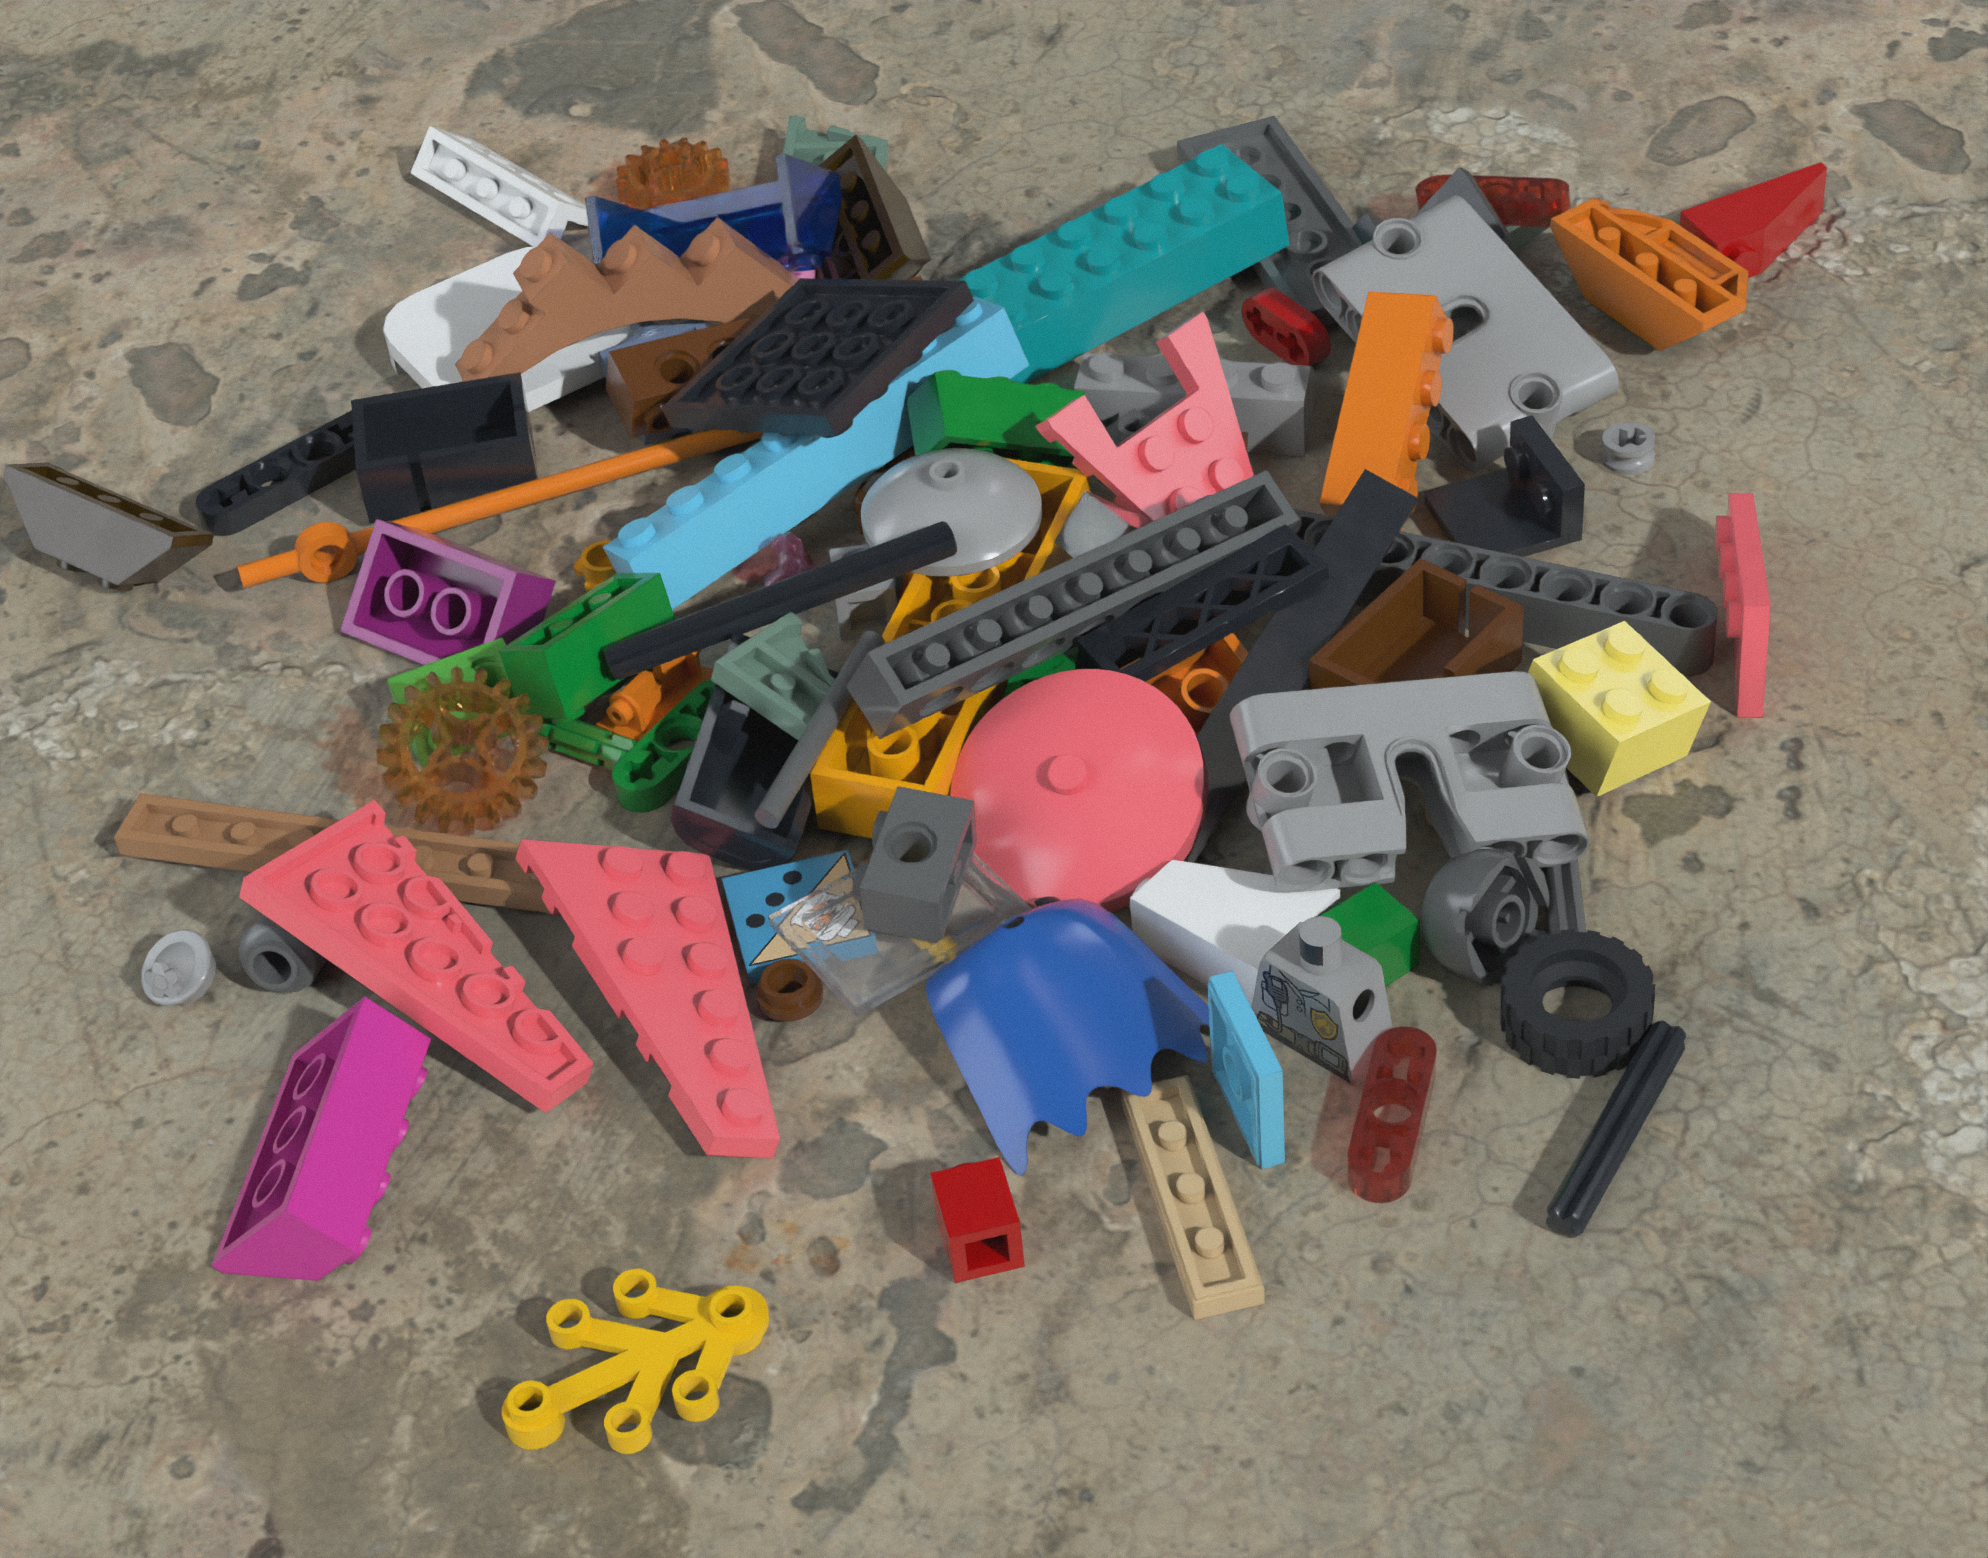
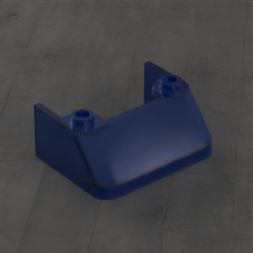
(785, 218)

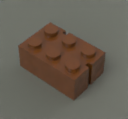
(1420, 634)

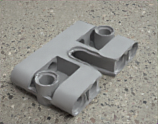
(1520, 343)
(1332, 761)

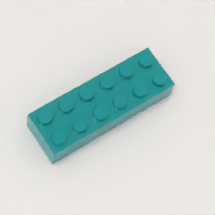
(1133, 258)

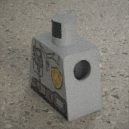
(1322, 998)

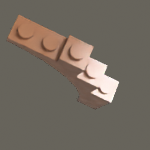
(637, 281)

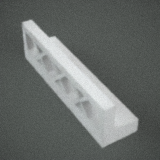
(495, 187)

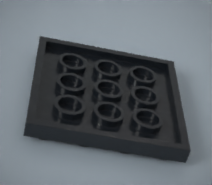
(818, 356)

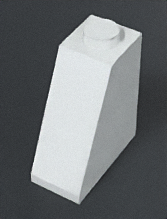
(1219, 918)

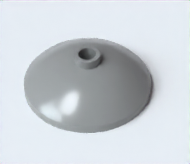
(979, 494)

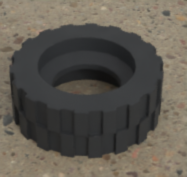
(1581, 961)

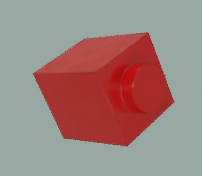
(977, 1219)

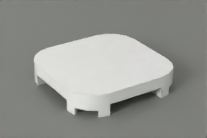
(438, 323)

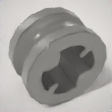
(1628, 448)

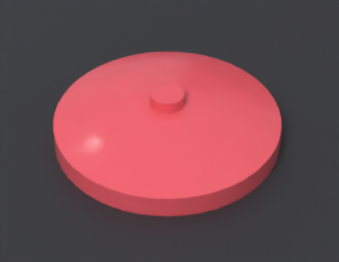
(1083, 786)

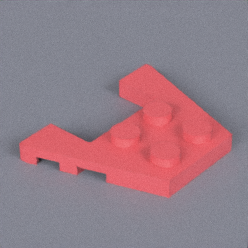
(1178, 454)

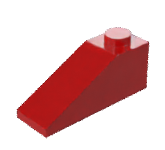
(1761, 219)

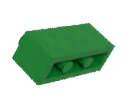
(987, 416)
(563, 657)

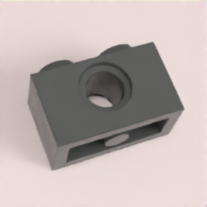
(916, 864)

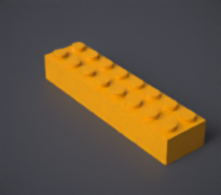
(859, 770)

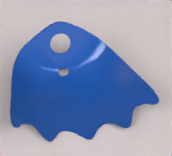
(1054, 1012)

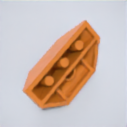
(1649, 272)

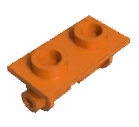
(653, 695)

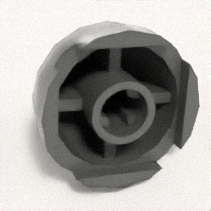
(1482, 912)

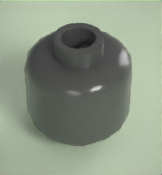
(277, 957)

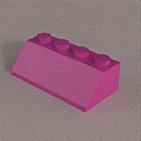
(326, 1148)

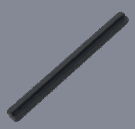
(778, 599)

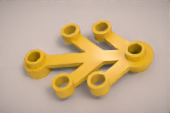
(642, 1356)

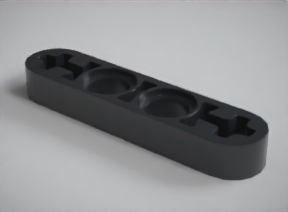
(242, 501)

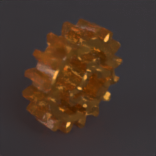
(671, 174)

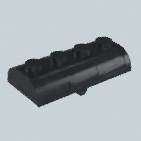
(727, 780)

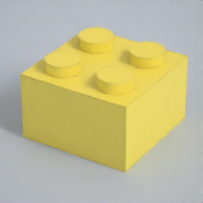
(1618, 706)

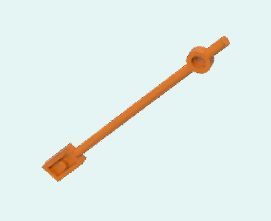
(342, 547)

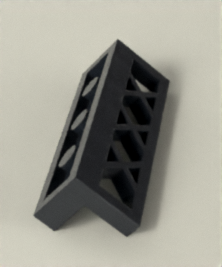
(1205, 607)

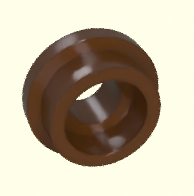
(789, 990)

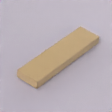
(1193, 1199)

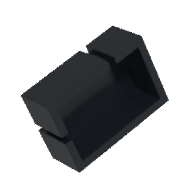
(441, 444)

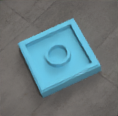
(1246, 1070)

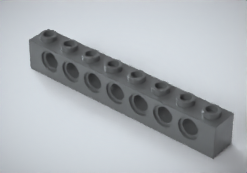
(1059, 606)

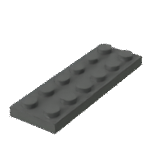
(1315, 220)

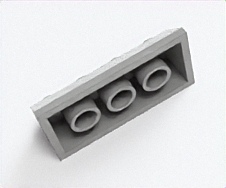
(1269, 399)

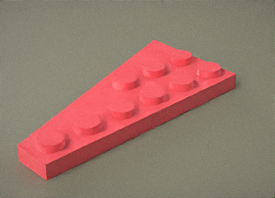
(412, 943)
(665, 960)

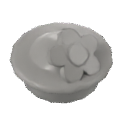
(178, 969)

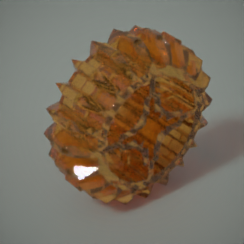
(497, 716)

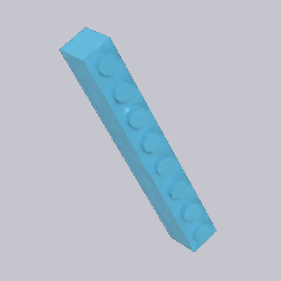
(790, 477)

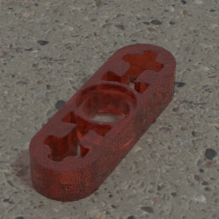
(1514, 199)
(1402, 1137)

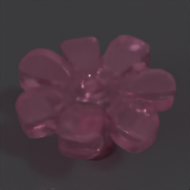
(790, 557)

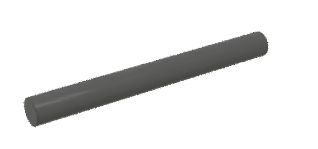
(814, 737)

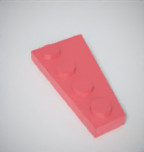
(1745, 600)

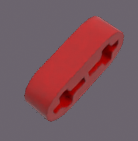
(1285, 328)

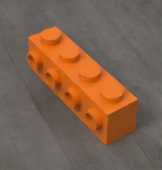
(1388, 394)

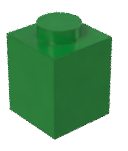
(1381, 929)

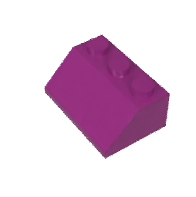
(438, 596)

